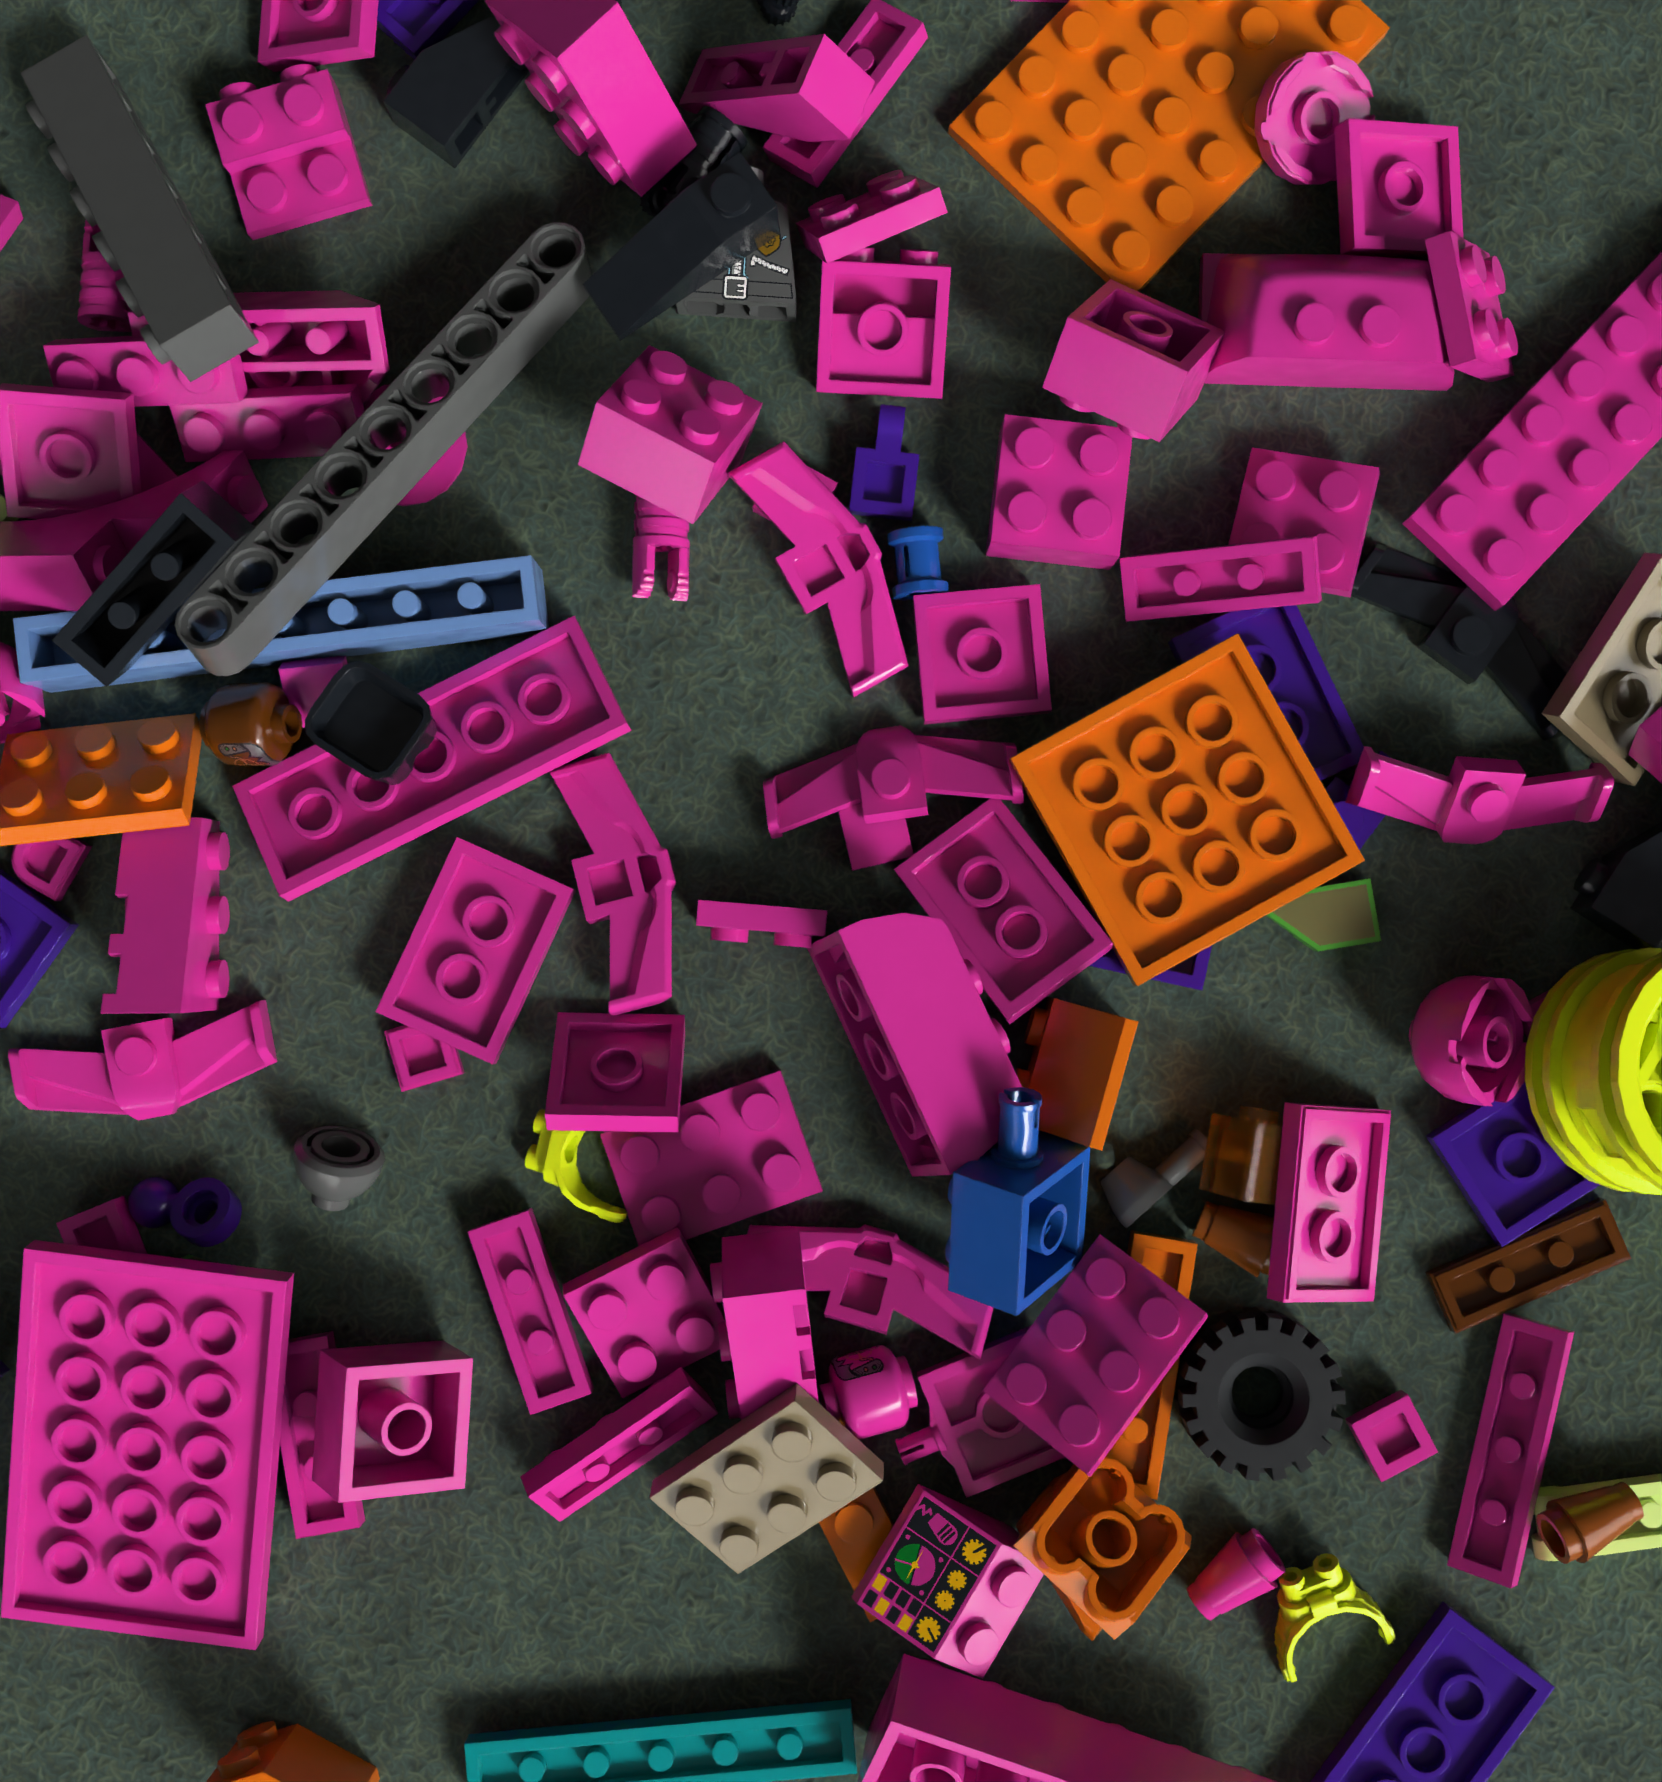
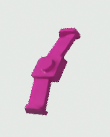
(830, 564)
(890, 776)
(1477, 796)
(622, 881)
(145, 1066)
(878, 1273)

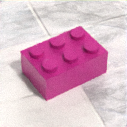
(598, 84)

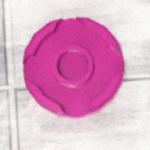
(1301, 109)

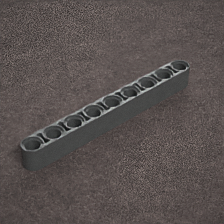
(381, 474)

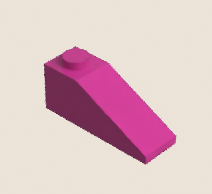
(782, 87)

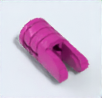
(99, 298)
(659, 532)

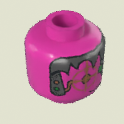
(869, 1391)

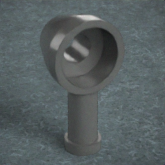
(1136, 1186)

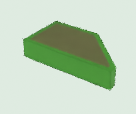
(1332, 916)

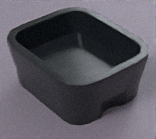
(371, 723)

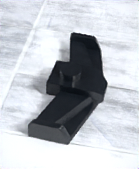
(1464, 629)

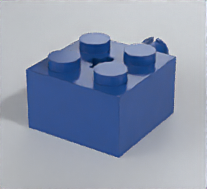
(1017, 1210)

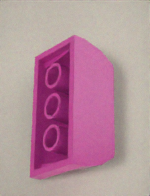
(1324, 321)
(919, 1036)

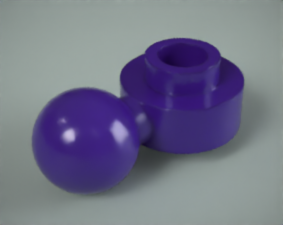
(158, 1202)

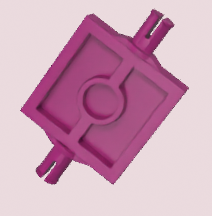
(972, 1428)

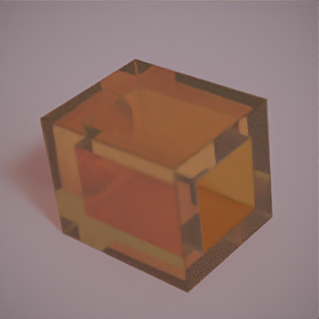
(1243, 1155)

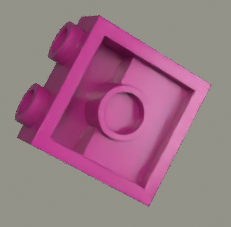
(288, 151)
(883, 325)

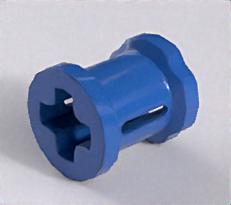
(917, 561)

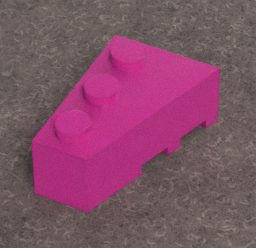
(171, 921)
(765, 1318)

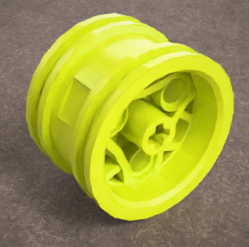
(1599, 1069)

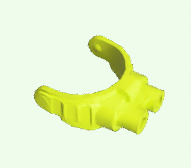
(557, 1160)
(1313, 1595)

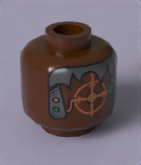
(249, 724)

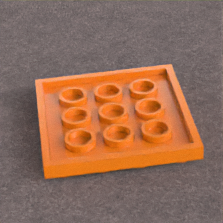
(1186, 810)

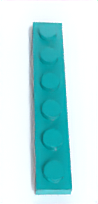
(694, 1747)

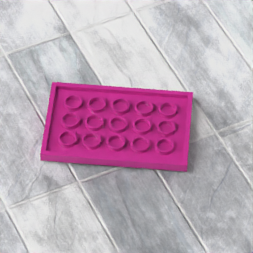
(145, 1444)

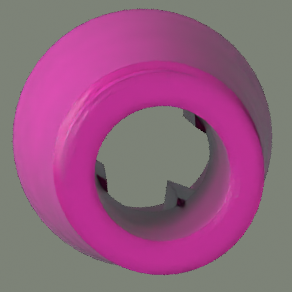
(1236, 1575)

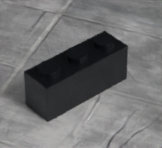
(153, 583)

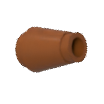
(1238, 1235)
(1588, 1521)

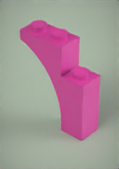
(68, 556)

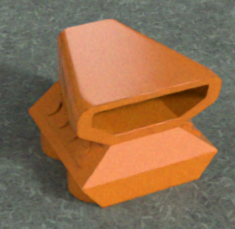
(1102, 1545)

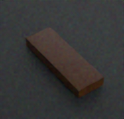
(1529, 1266)

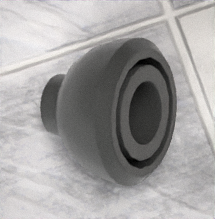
(337, 1164)

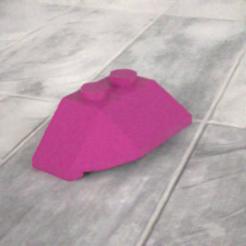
(310, 340)

